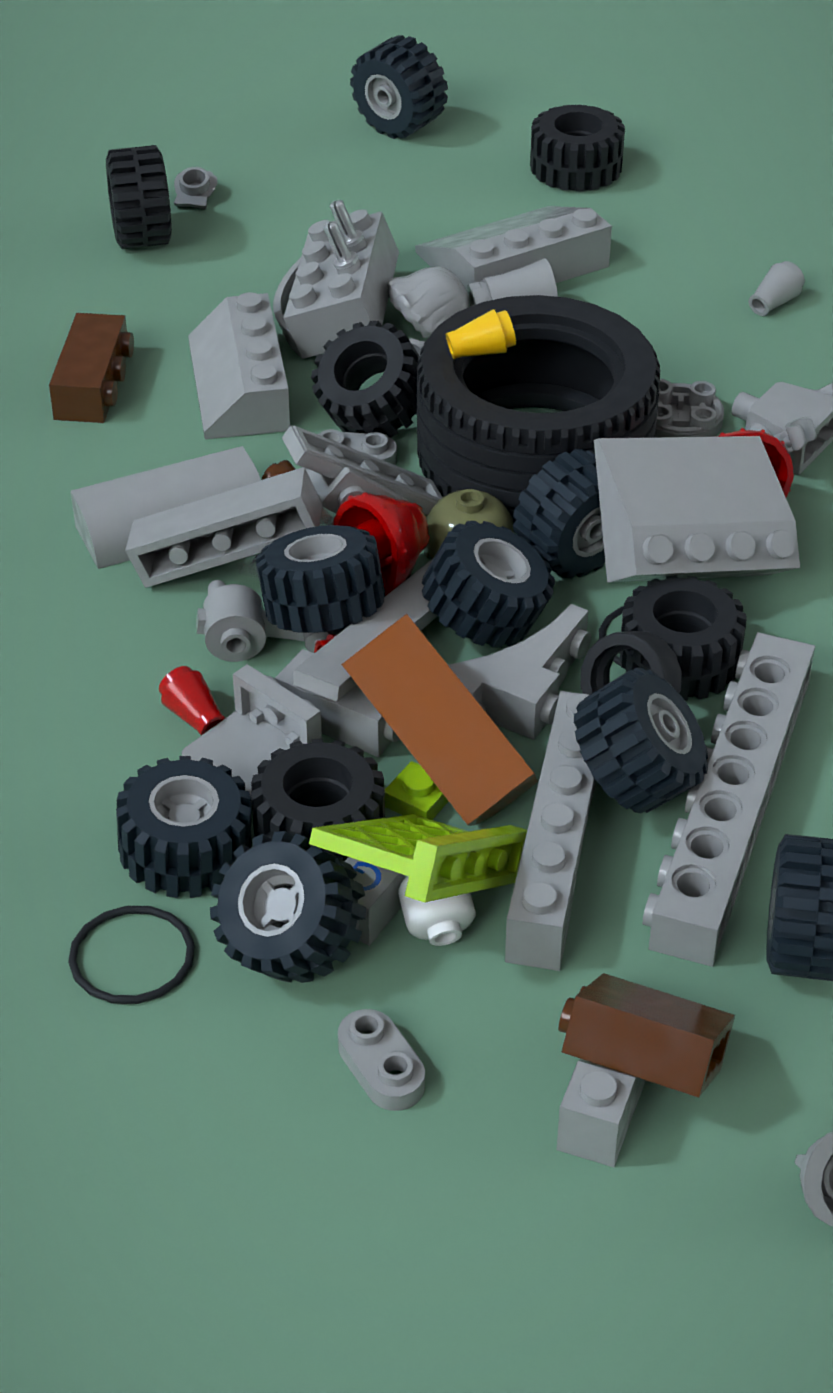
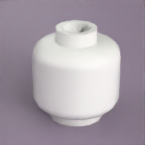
(437, 920)

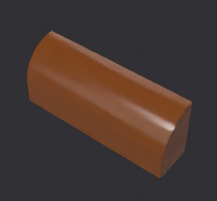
(440, 722)

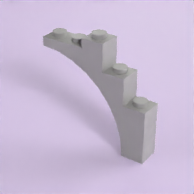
(512, 686)

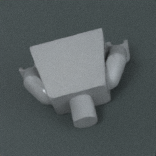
(791, 415)

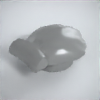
(194, 187)

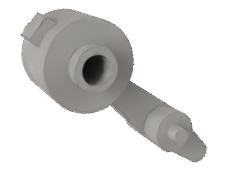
(238, 625)

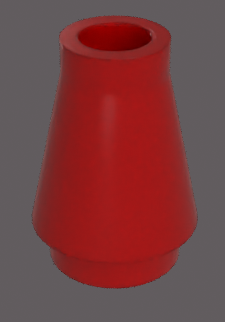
(190, 698)

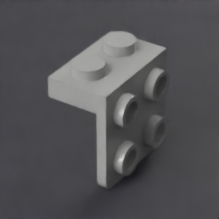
(262, 722)

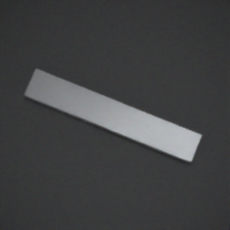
(323, 670)

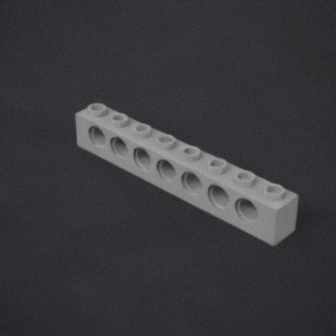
(729, 802)

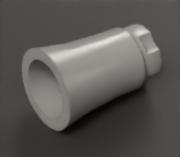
(525, 281)

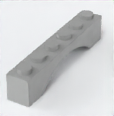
(552, 848)

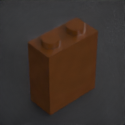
(646, 1033)

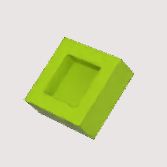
(414, 793)

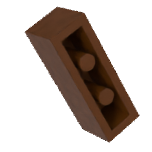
(90, 367)

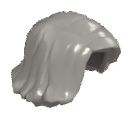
(428, 297)

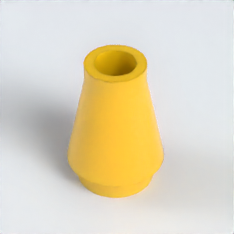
(482, 336)

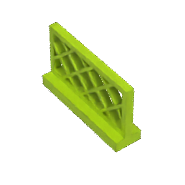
(434, 855)

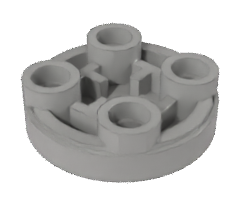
(688, 410)

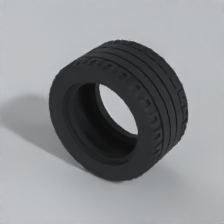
(564, 360)

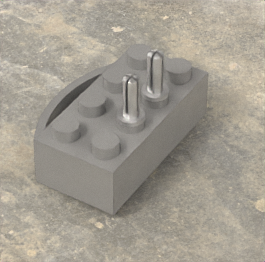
(336, 279)

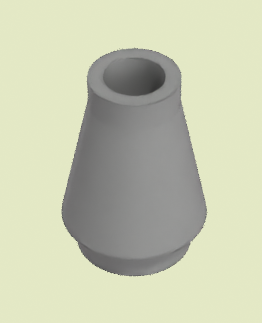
(779, 286)

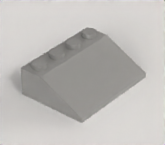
(568, 237)
(692, 509)

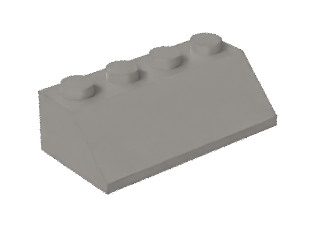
(240, 369)

